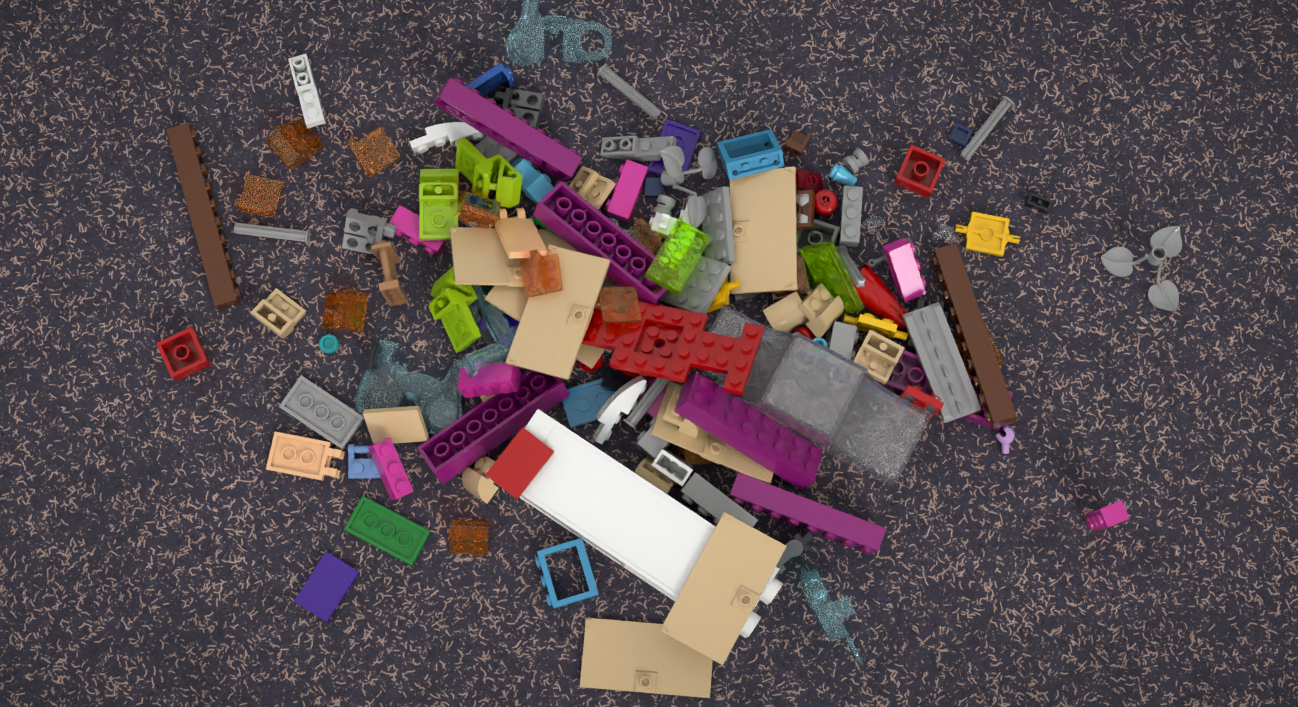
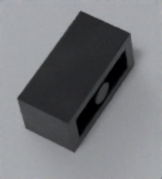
(1038, 203)

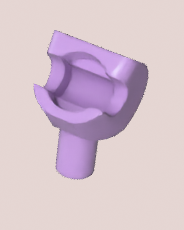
(1006, 439)

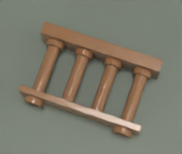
(390, 287)

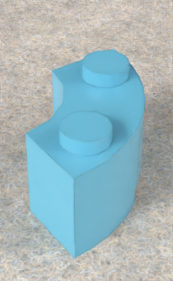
(534, 183)

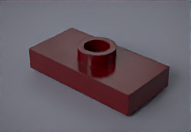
(808, 181)

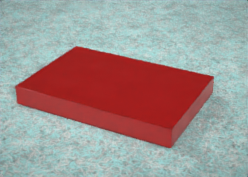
(520, 463)

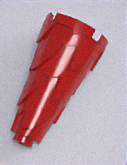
(879, 299)

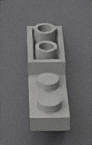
(635, 148)

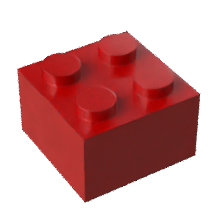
(919, 171)
(184, 354)

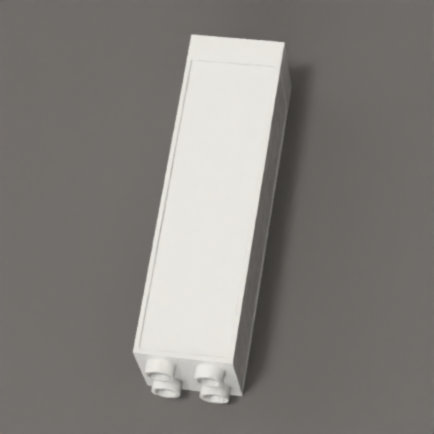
(621, 512)

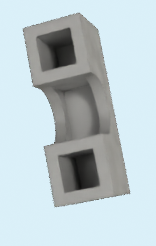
(850, 216)

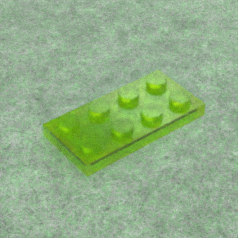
(677, 257)
(830, 271)

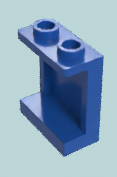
(492, 79)

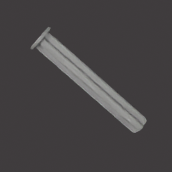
(629, 91)
(987, 127)
(272, 232)
(850, 266)
(646, 402)

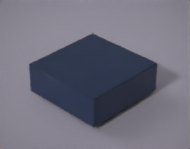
(960, 135)
(653, 187)

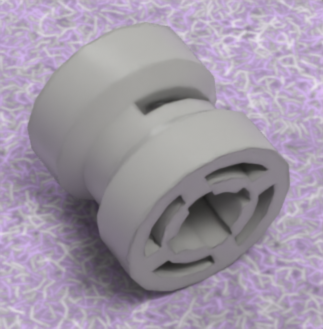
(855, 161)
(664, 205)

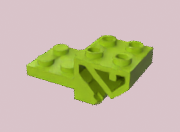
(489, 174)
(438, 203)
(452, 308)

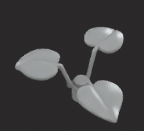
(673, 160)
(1165, 243)

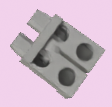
(364, 231)

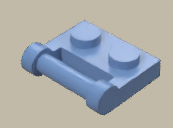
(360, 467)

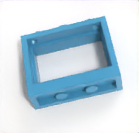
(753, 162)
(546, 578)

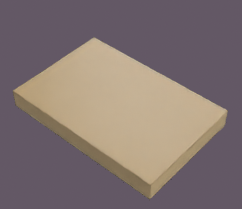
(397, 423)

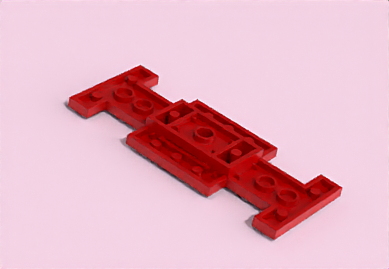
(683, 350)

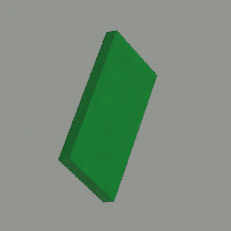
(387, 530)

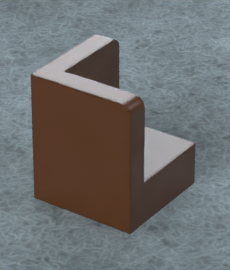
(797, 143)

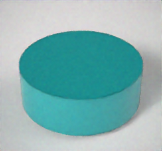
(329, 344)

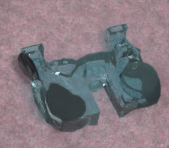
(388, 383)

